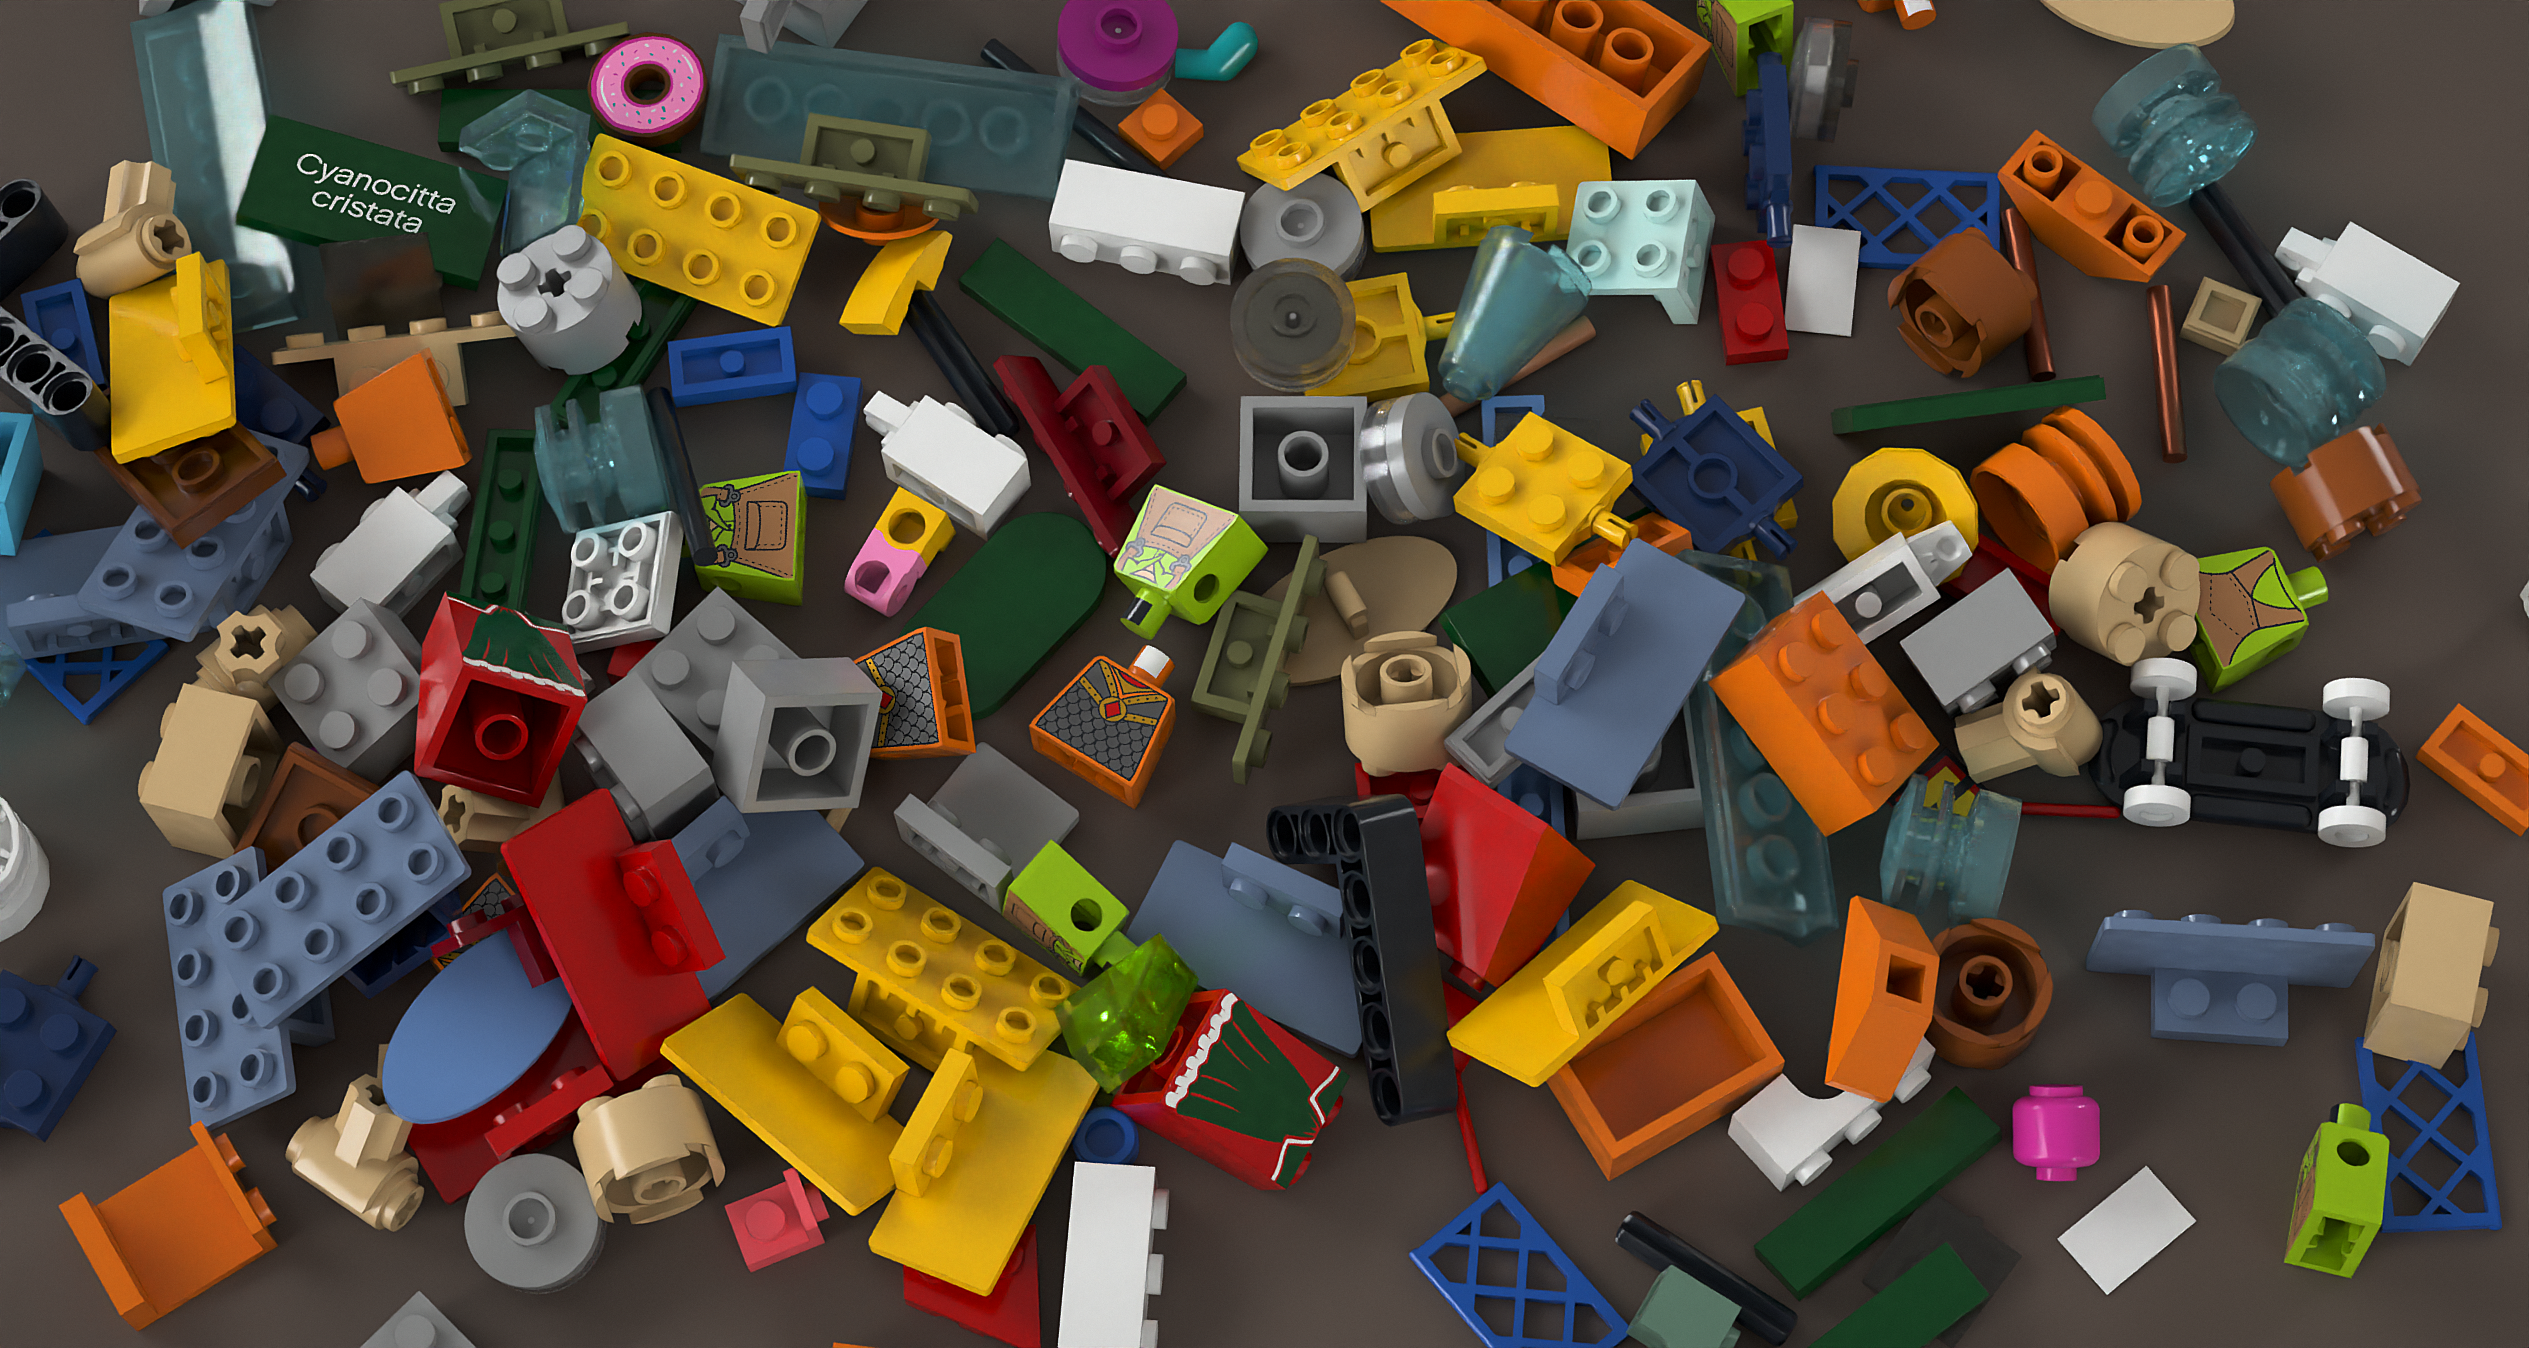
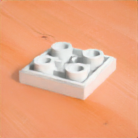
(623, 582)

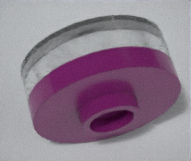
(1117, 48)

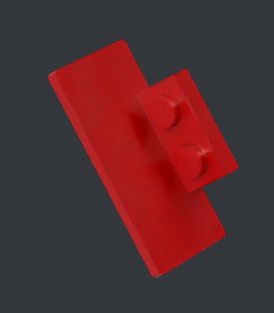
(616, 928)
(525, 1115)

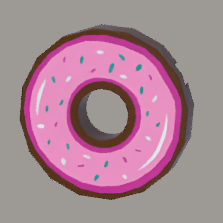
(643, 59)

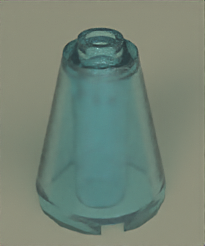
(1509, 311)

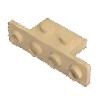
(372, 352)

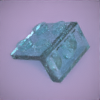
(545, 154)

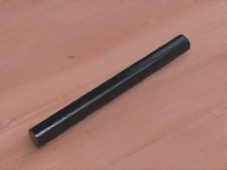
(1084, 123)
(682, 477)

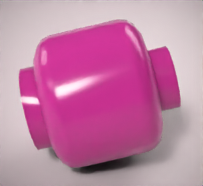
(2056, 1131)

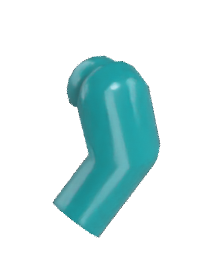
(1222, 59)

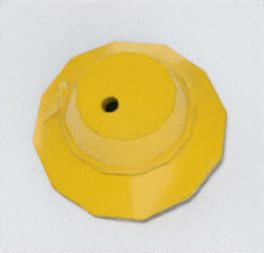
(1871, 497)

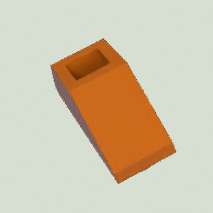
(2086, 214)
(1880, 999)

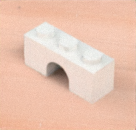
(1794, 1133)

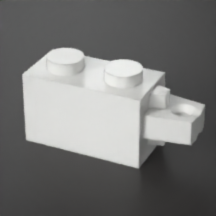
(2373, 285)
(950, 460)
(396, 549)
(1893, 579)

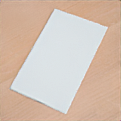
(1822, 280)
(2126, 1230)

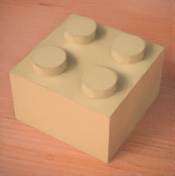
(210, 770)
(2431, 976)

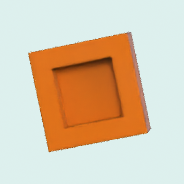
(1161, 129)

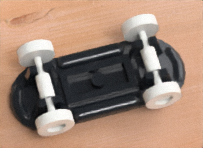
(2252, 763)

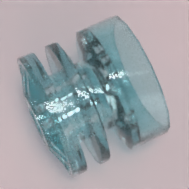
(2174, 124)
(2299, 381)
(601, 459)
(1950, 850)

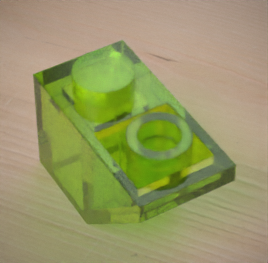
(1127, 1012)

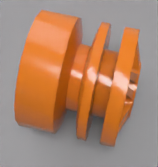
(2054, 487)

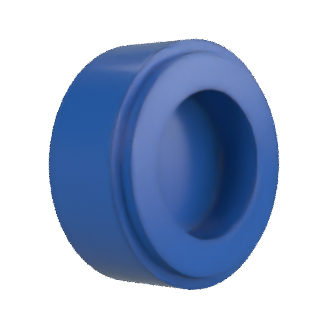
(1106, 1138)

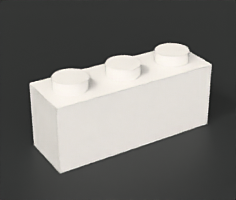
(1147, 222)
(1111, 1257)

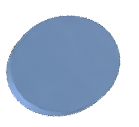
(470, 1034)

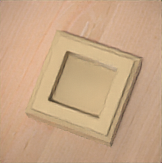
(2220, 317)

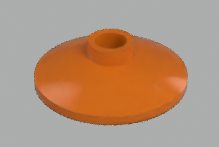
(874, 225)

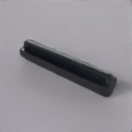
(2243, 248)
(960, 366)
(1662, 1248)

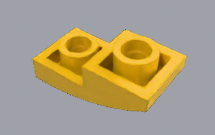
(889, 281)

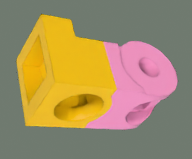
(898, 552)

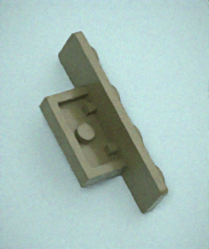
(502, 33)
(860, 161)
(1248, 657)

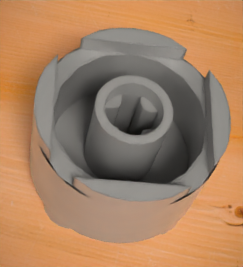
(568, 301)

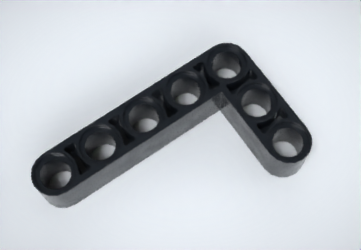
(31, 368)
(1389, 942)

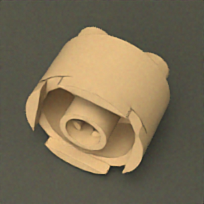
(2126, 594)
(1404, 702)
(647, 1151)

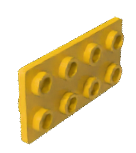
(1375, 133)
(1497, 180)
(696, 230)
(171, 360)
(937, 977)
(1582, 982)
(803, 1087)
(979, 1163)

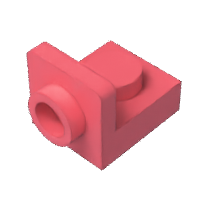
(778, 1221)

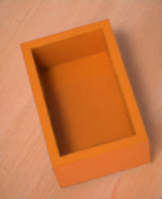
(1824, 714)
(1666, 1067)

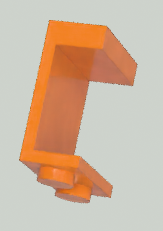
(174, 1230)

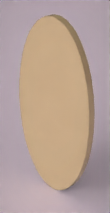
(2149, 22)
(1369, 593)

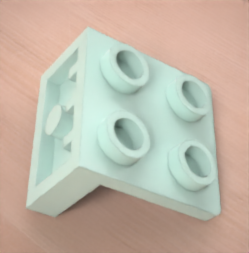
(1644, 241)

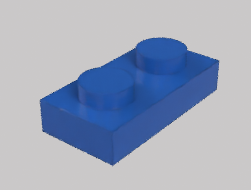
(66, 321)
(733, 366)
(824, 433)

